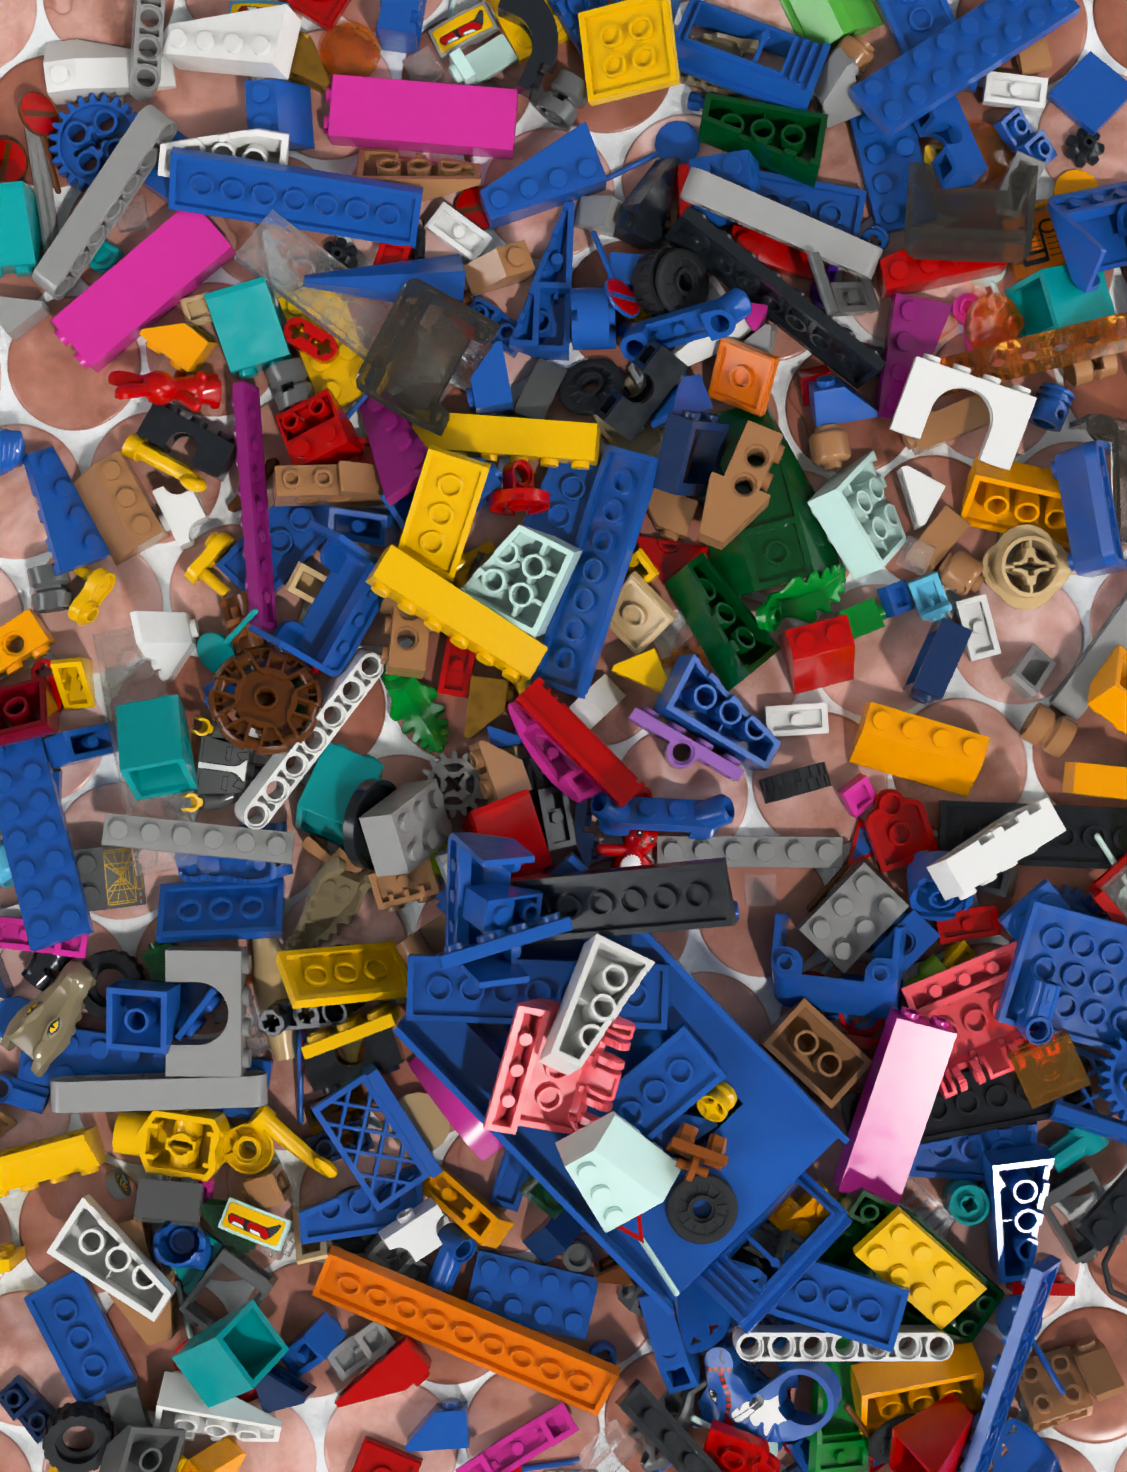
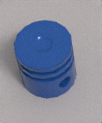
(1051, 406)

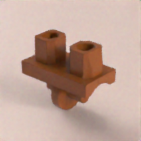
(234, 612)
(683, 1145)

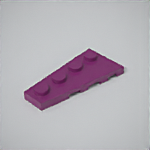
(911, 331)
(395, 448)

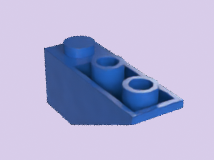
(676, 1365)

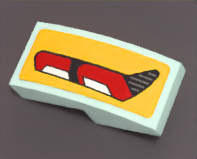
(255, 1224)

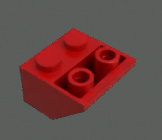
(318, 431)

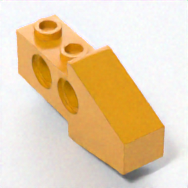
(1095, 780)

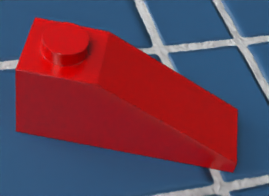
(773, 254)
(391, 1373)

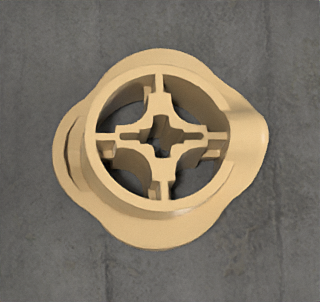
(1054, 565)

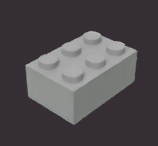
(406, 827)
(852, 916)

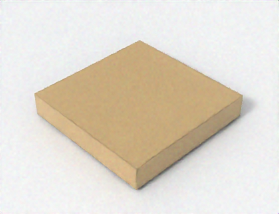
(640, 614)

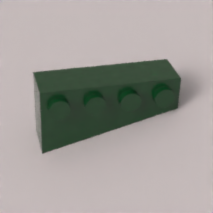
(776, 135)
(720, 622)

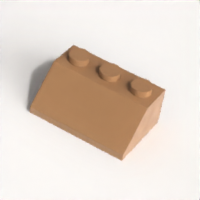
(120, 507)
(815, 1052)

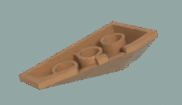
(435, 177)

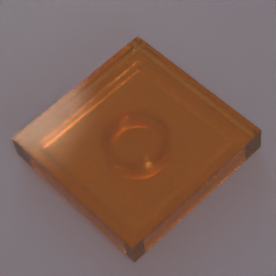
(1049, 1069)

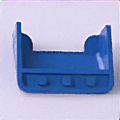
(1089, 232)

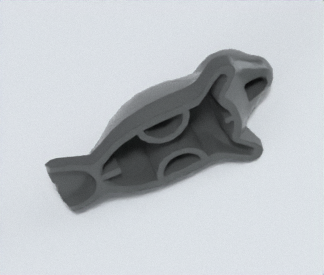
(681, 1407)

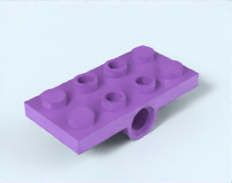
(697, 749)

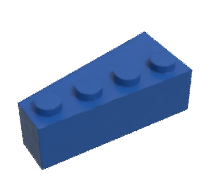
(400, 25)
(546, 180)
(708, 711)
(1016, 1191)

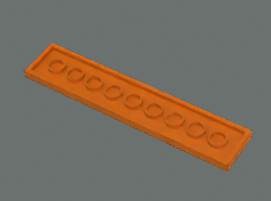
(465, 1331)

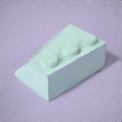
(859, 517)
(525, 578)
(617, 1169)

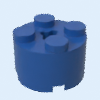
(592, 319)
(924, 892)

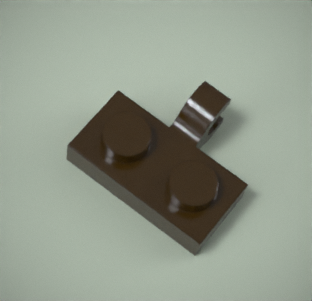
(333, 1113)

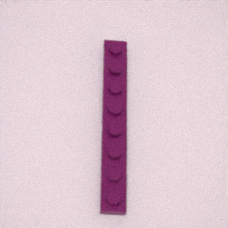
(254, 505)

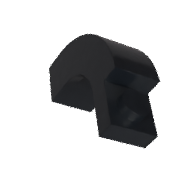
(540, 25)

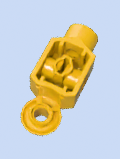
(190, 1142)

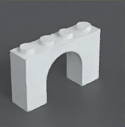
(1007, 407)

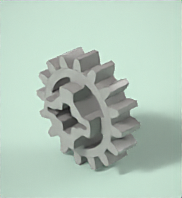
(443, 773)

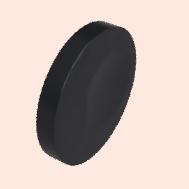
(363, 799)

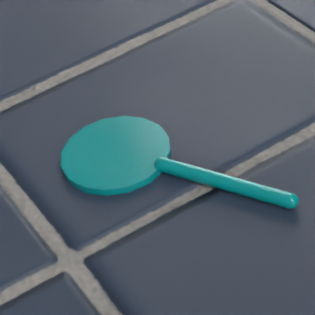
(216, 649)

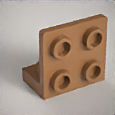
(395, 890)
(1042, 1399)

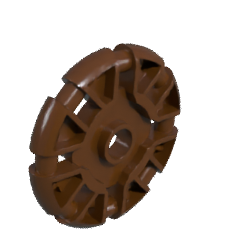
(265, 718)

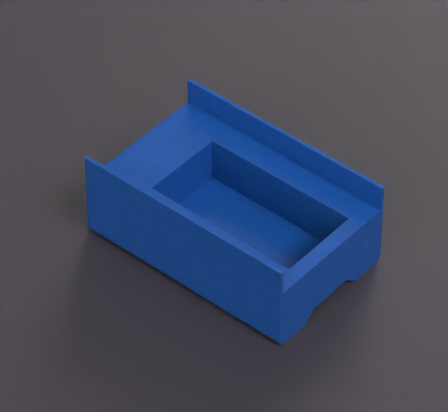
(769, 1131)

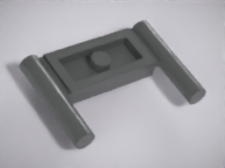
(843, 297)

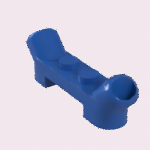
(708, 319)
(696, 817)

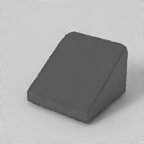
(1003, 885)

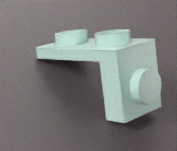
(483, 62)

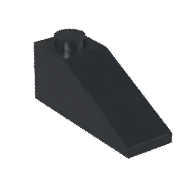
(645, 210)

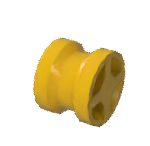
(717, 1102)

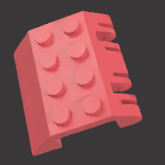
(969, 1000)
(542, 1097)

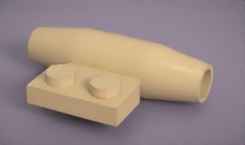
(270, 988)

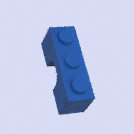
(960, 160)

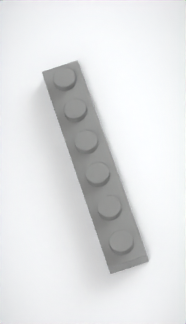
(198, 838)
(754, 851)

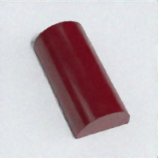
(27, 711)

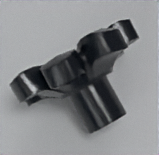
(1084, 148)
(342, 252)

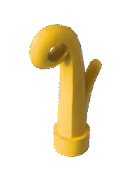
(139, 449)
(265, 1120)

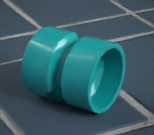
(965, 1201)

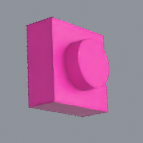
(857, 795)

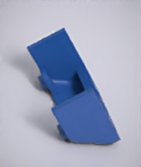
(1089, 509)
(339, 612)
(477, 861)
(861, 998)

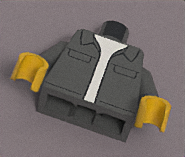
(221, 770)

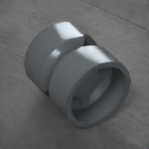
(562, 102)
(287, 375)
(51, 591)

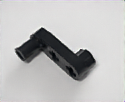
(282, 1017)

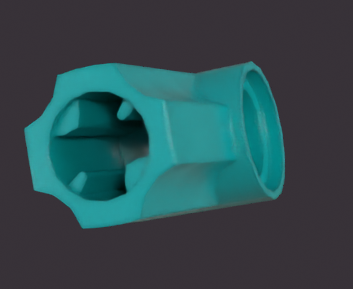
(1074, 1146)

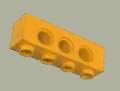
(35, 637)

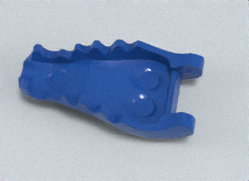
(237, 870)

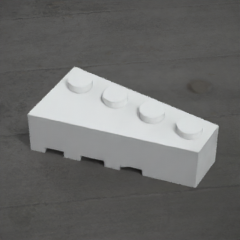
(236, 43)
(995, 849)
(593, 999)
(110, 1259)

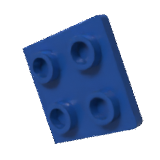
(195, 1002)

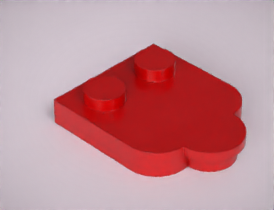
(898, 830)
(739, 1450)

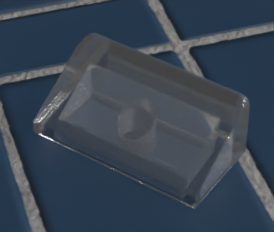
(608, 1449)

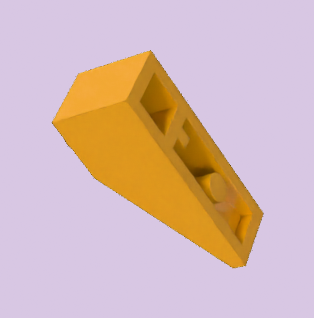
(468, 1208)

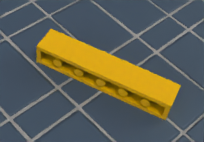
(517, 439)
(456, 615)

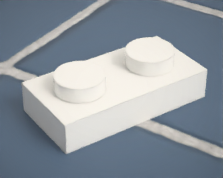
(1015, 90)
(458, 232)
(976, 616)
(797, 719)

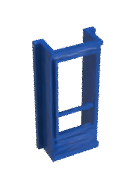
(787, 88)
(740, 1294)

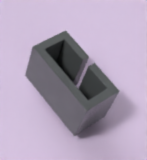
(169, 1201)

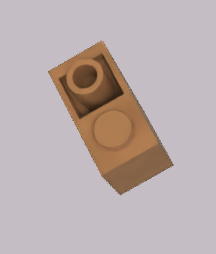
(498, 771)

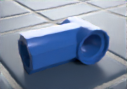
(1039, 1007)
(24, 1094)
(456, 1249)

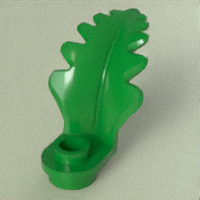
(802, 599)
(414, 704)

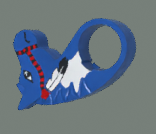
(762, 1408)

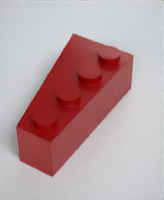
(908, 275)

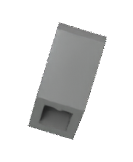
(834, 87)

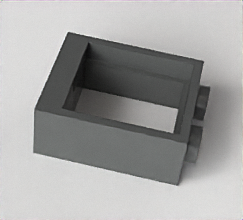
(1060, 1189)
(243, 1267)

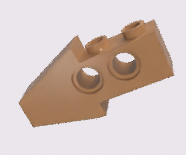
(336, 484)
(727, 510)
(400, 660)
(166, 1324)

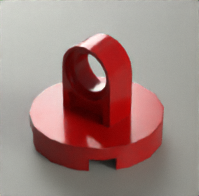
(518, 495)

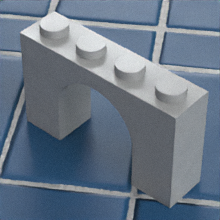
(227, 972)

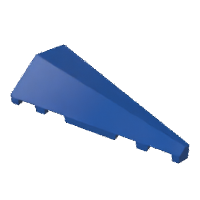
(386, 280)
(546, 315)

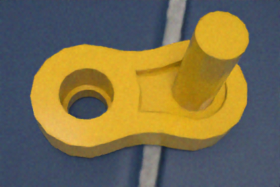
(217, 546)
(97, 587)

